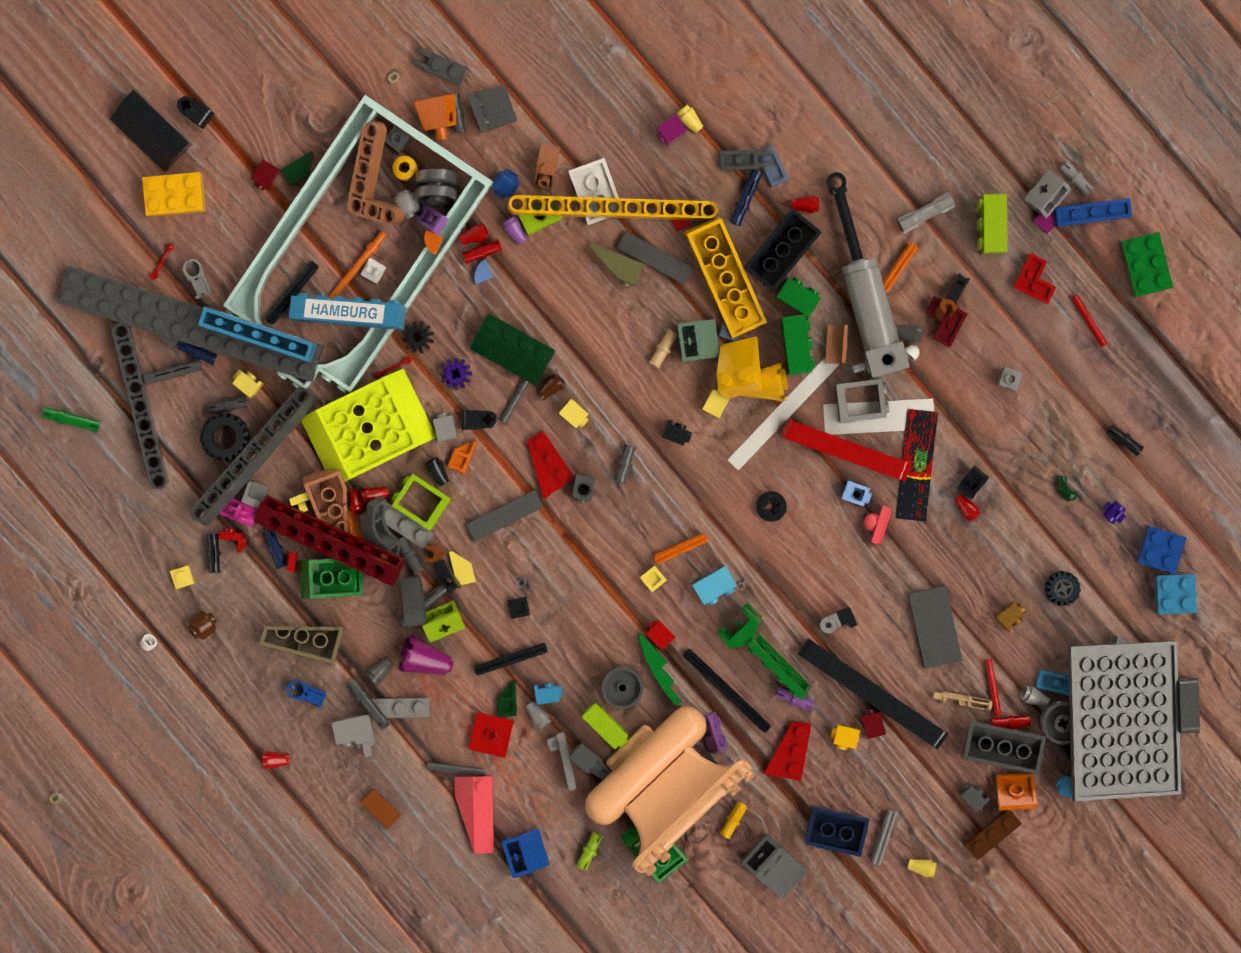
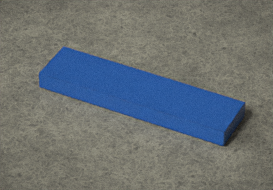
(1093, 212)

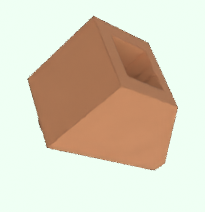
(546, 167)

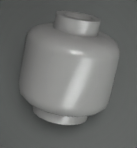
(407, 203)

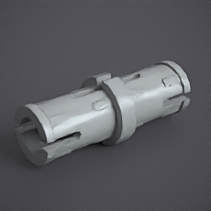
(1076, 178)

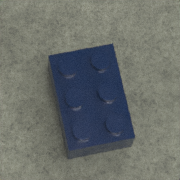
(836, 830)

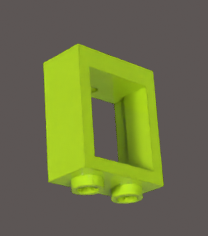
(398, 496)
(605, 725)

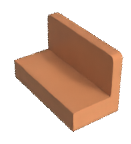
(836, 344)

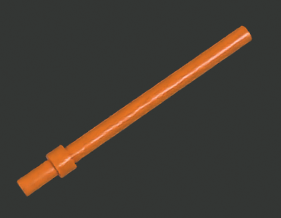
(372, 247)

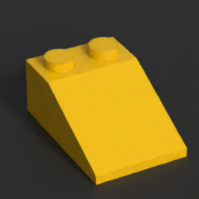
(739, 368)

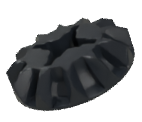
(766, 514)

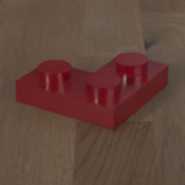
(949, 325)

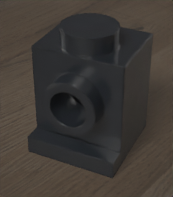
(677, 433)

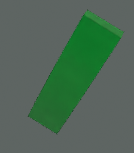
(656, 663)

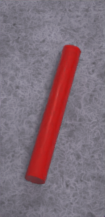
(1089, 320)
(993, 687)

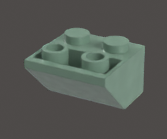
(698, 340)

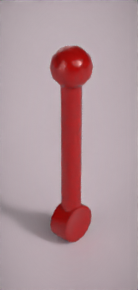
(154, 275)
(407, 360)

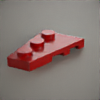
(548, 464)
(791, 753)

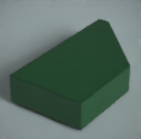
(298, 169)
(507, 701)

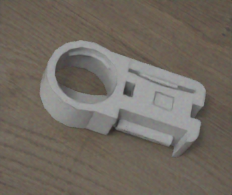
(198, 281)

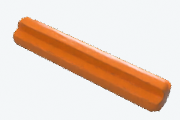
(899, 266)
(680, 548)

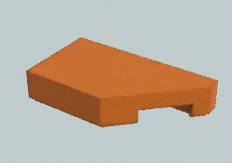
(461, 456)

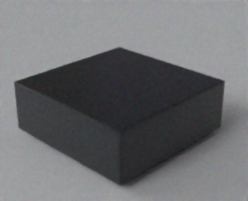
(518, 607)

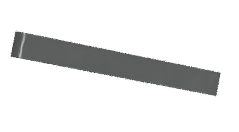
(134, 398)
(244, 460)

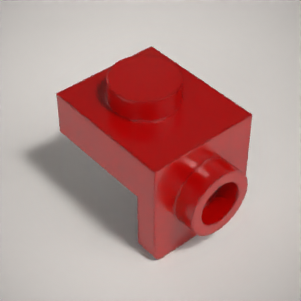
(231, 534)

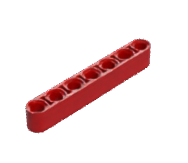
(846, 450)

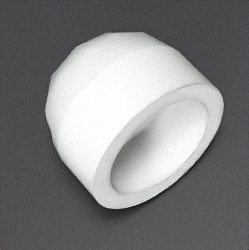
(912, 352)
(148, 642)

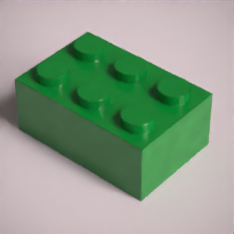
(1146, 265)
(797, 345)

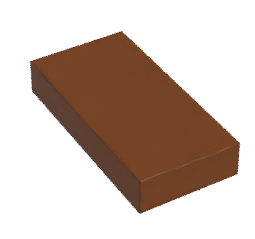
(380, 808)

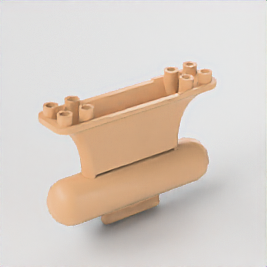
(663, 784)

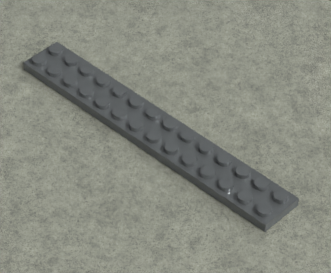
(170, 319)

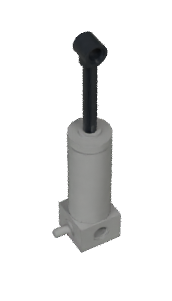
(868, 298)

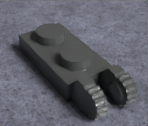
(441, 67)
(744, 159)

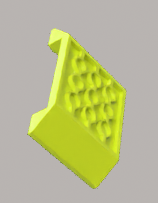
(396, 421)

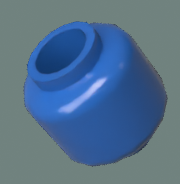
(505, 183)

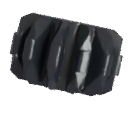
(424, 334)

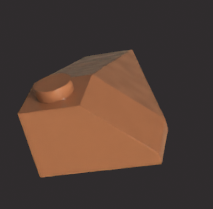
(328, 497)

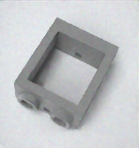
(841, 401)

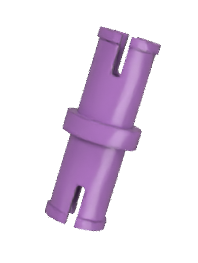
(784, 694)

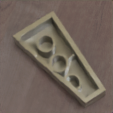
(307, 642)

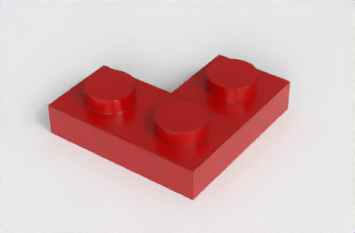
(1029, 282)

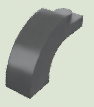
(375, 528)

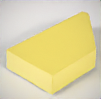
(462, 569)

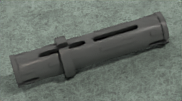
(194, 367)
(430, 599)
(363, 698)

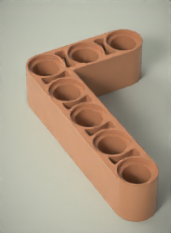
(369, 178)

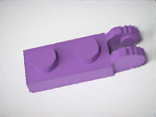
(431, 219)

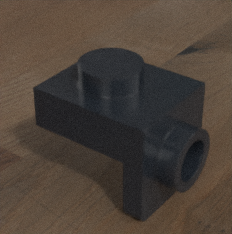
(972, 482)

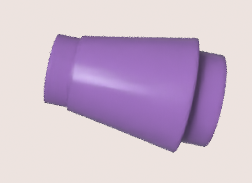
(514, 229)

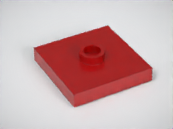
(491, 734)

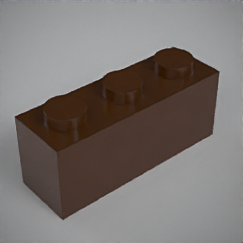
(992, 833)

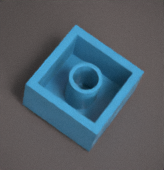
(1175, 593)

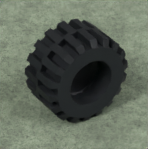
(210, 428)

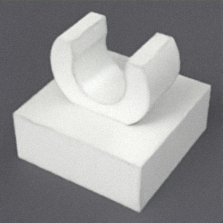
(373, 270)

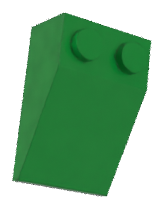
(328, 579)
(676, 860)

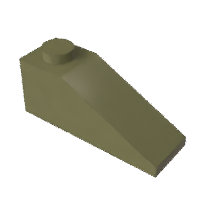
(621, 267)

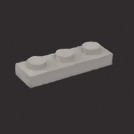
(407, 526)
(404, 707)

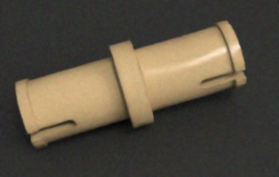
(663, 349)

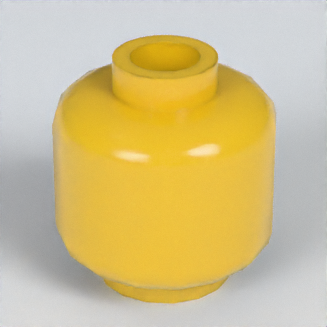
(398, 169)

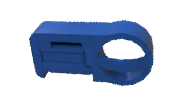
(309, 693)

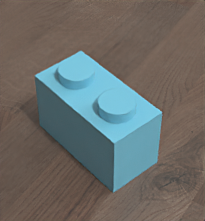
(715, 585)

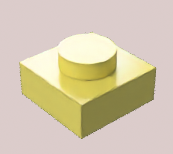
(182, 577)
(653, 578)

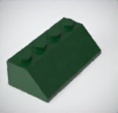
(512, 349)

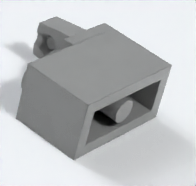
(355, 729)

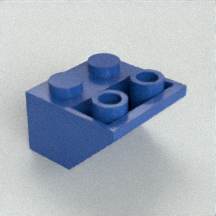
(525, 852)

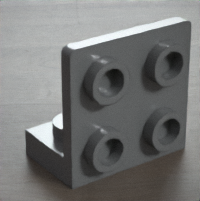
(492, 108)

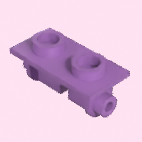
(717, 741)

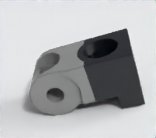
(831, 622)

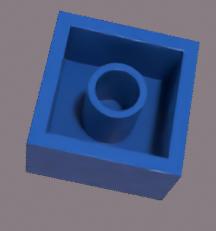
(1161, 549)

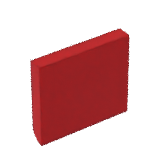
(681, 224)

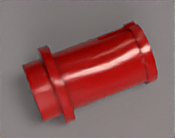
(356, 506)

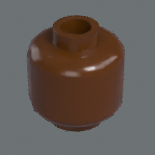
(202, 625)

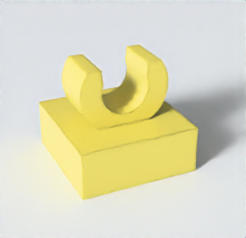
(301, 501)

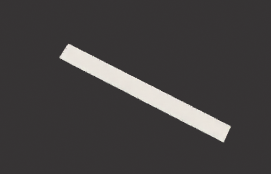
(781, 414)

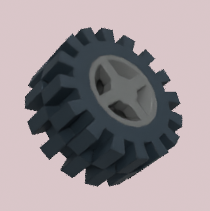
(1068, 585)

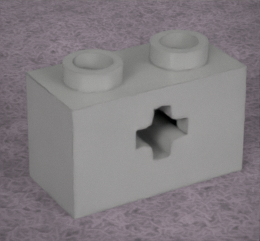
(1047, 194)

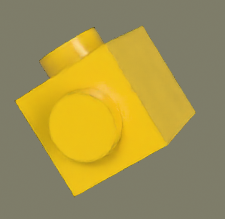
(845, 736)

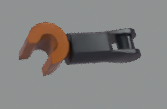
(952, 297)
(442, 568)

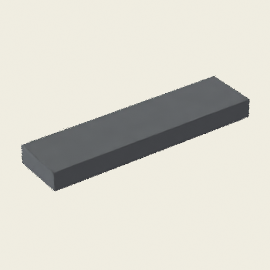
(655, 257)
(504, 515)

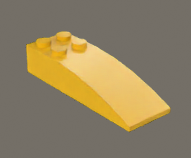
(725, 276)

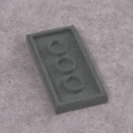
(935, 627)

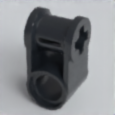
(197, 113)
(475, 419)

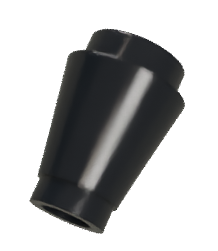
(437, 470)

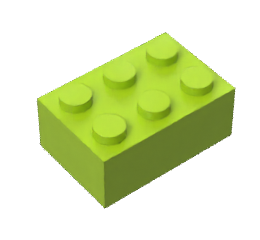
(992, 224)

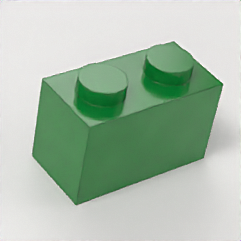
(799, 297)

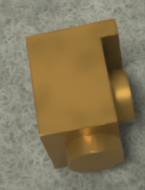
(1011, 615)

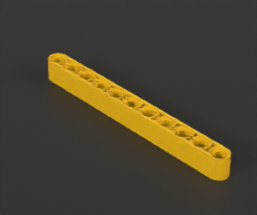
(621, 203)

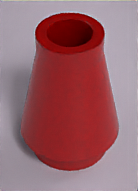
(806, 204)
(474, 234)
(372, 493)
(967, 507)
(273, 760)

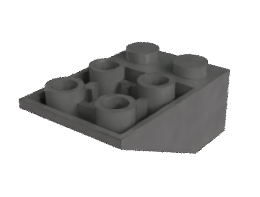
(773, 866)

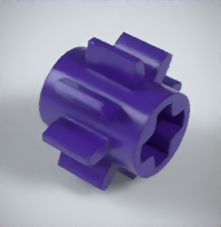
(1114, 512)

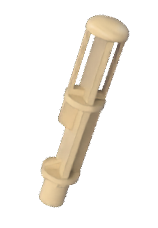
(962, 699)

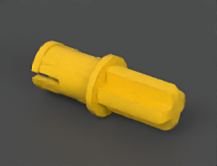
(733, 820)

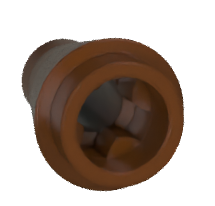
(551, 386)

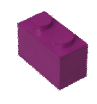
(671, 131)

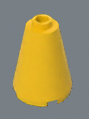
(773, 384)

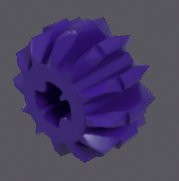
(449, 375)

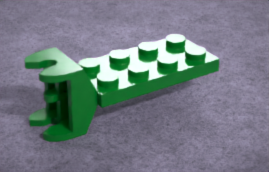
(760, 647)

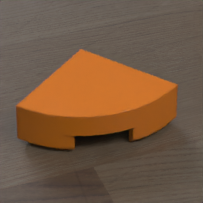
(433, 241)

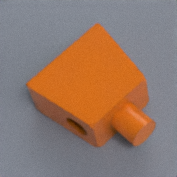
(437, 114)

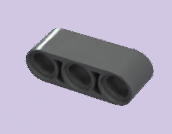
(413, 601)
(1189, 705)

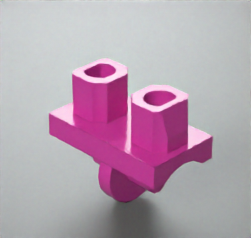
(240, 512)

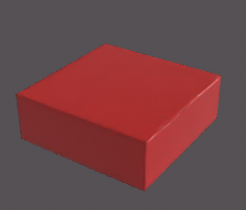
(292, 561)

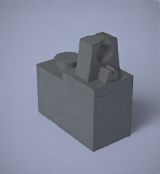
(589, 760)

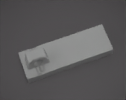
(559, 743)

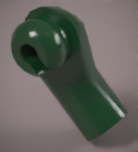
(1064, 491)

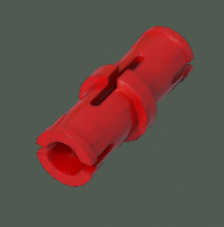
(482, 251)
(1012, 721)

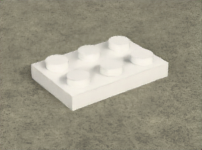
(596, 182)

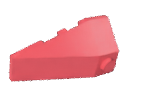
(475, 804)

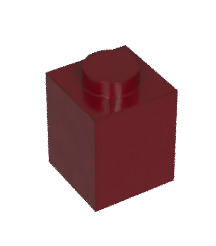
(265, 175)
(873, 723)

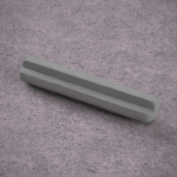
(883, 838)

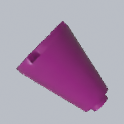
(423, 658)

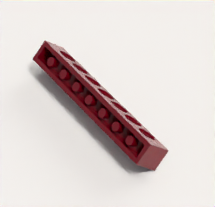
(329, 540)

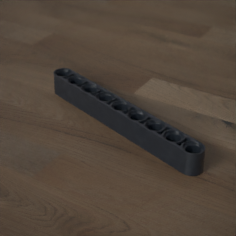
(872, 693)

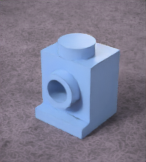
(848, 492)

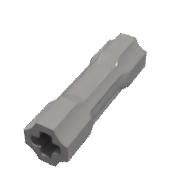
(914, 218)

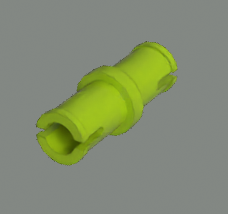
(589, 850)

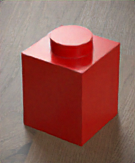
(659, 634)

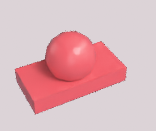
(878, 524)

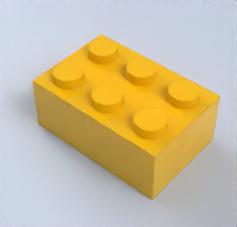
(174, 194)

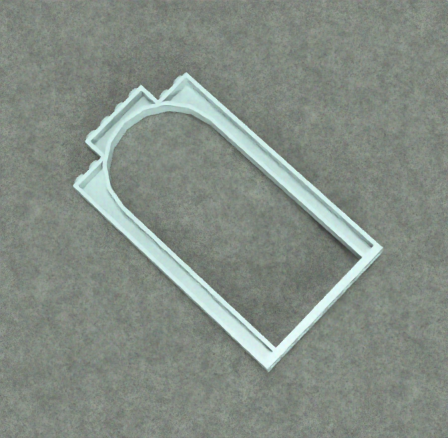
(246, 297)

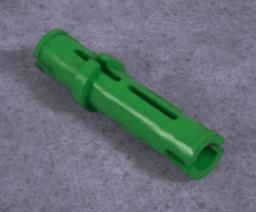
(70, 419)

